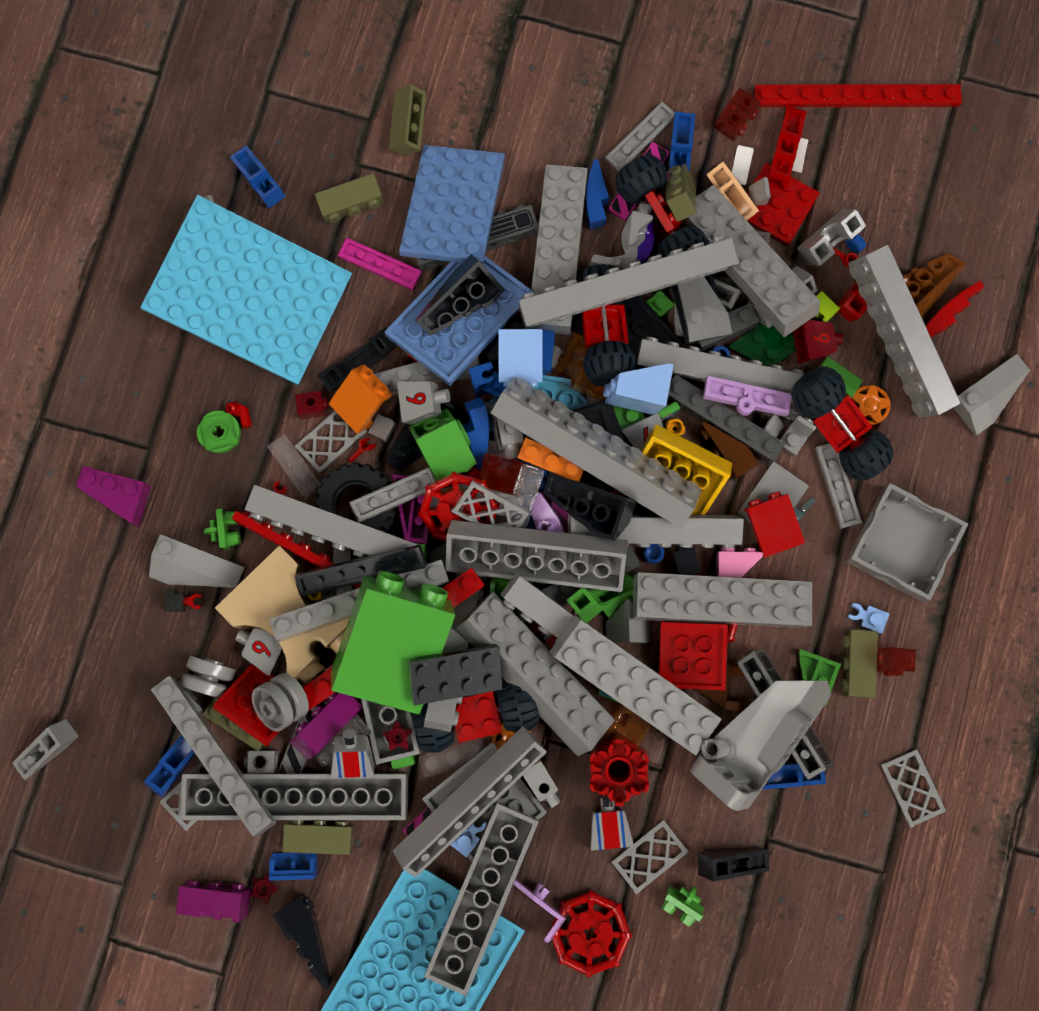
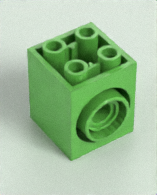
(443, 444)

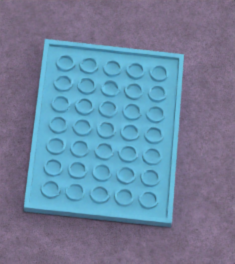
(246, 290)
(398, 949)

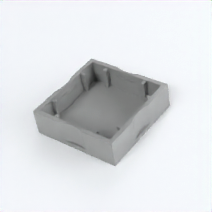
(906, 543)

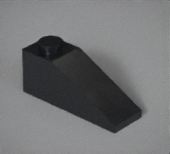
(732, 863)

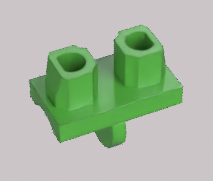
(225, 537)
(686, 901)

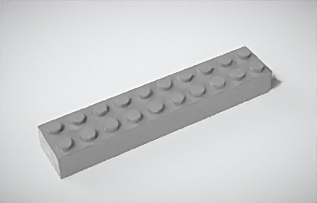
(628, 283)
(597, 451)
(302, 797)

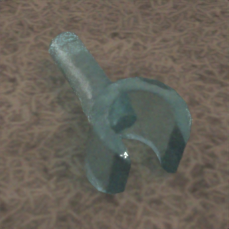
(800, 513)

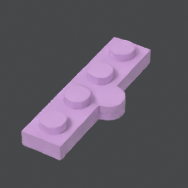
(747, 397)

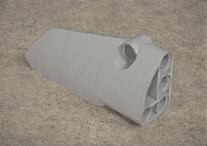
(759, 741)

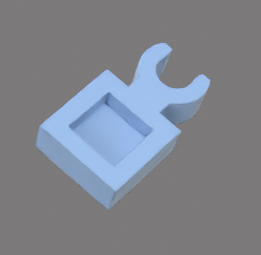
(872, 618)
(468, 839)

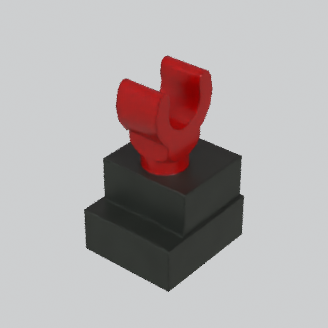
(177, 602)

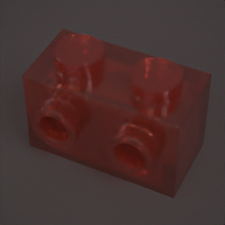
(737, 114)
(499, 473)
(896, 661)

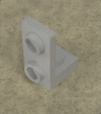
(797, 434)

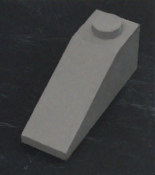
(45, 748)

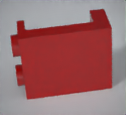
(774, 524)

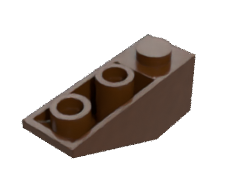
(729, 449)

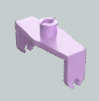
(545, 516)
(539, 897)

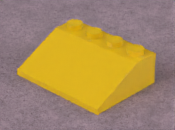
(690, 462)

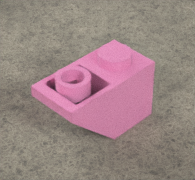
(734, 563)

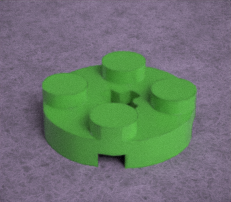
(209, 425)

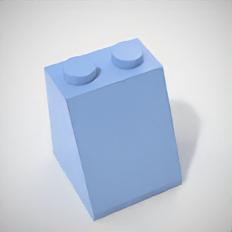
(520, 355)
(640, 389)

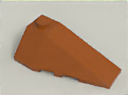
(932, 280)

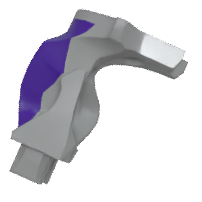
(636, 240)

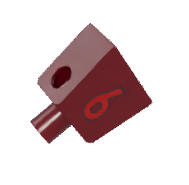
(816, 341)

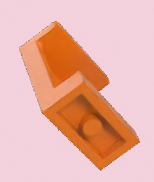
(359, 398)

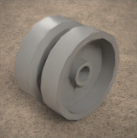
(208, 674)
(280, 702)

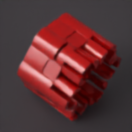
(619, 787)

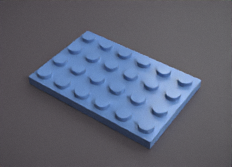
(452, 204)
(458, 345)

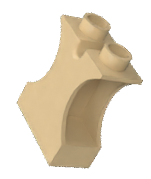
(273, 592)

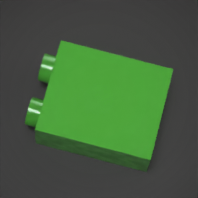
(383, 633)

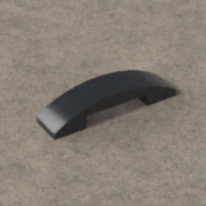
(369, 355)

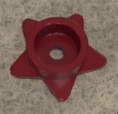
(391, 736)
(263, 894)

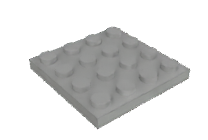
(517, 796)

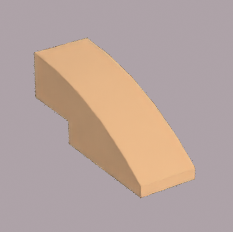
(732, 190)

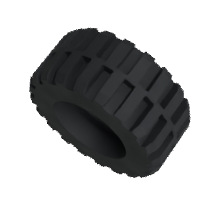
(351, 476)

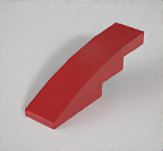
(787, 144)
(945, 317)

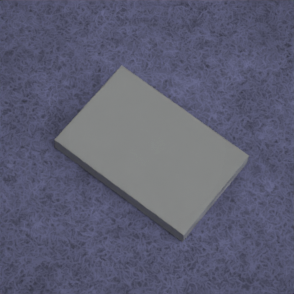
(775, 480)

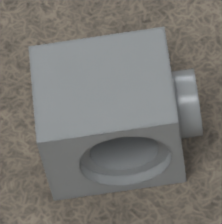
(270, 767)

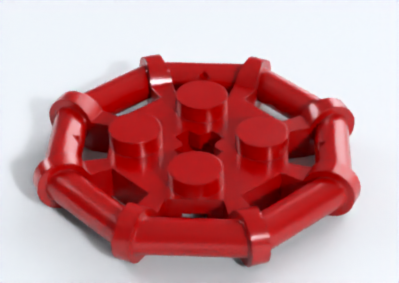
(447, 502)
(595, 945)

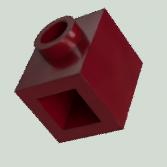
(311, 405)

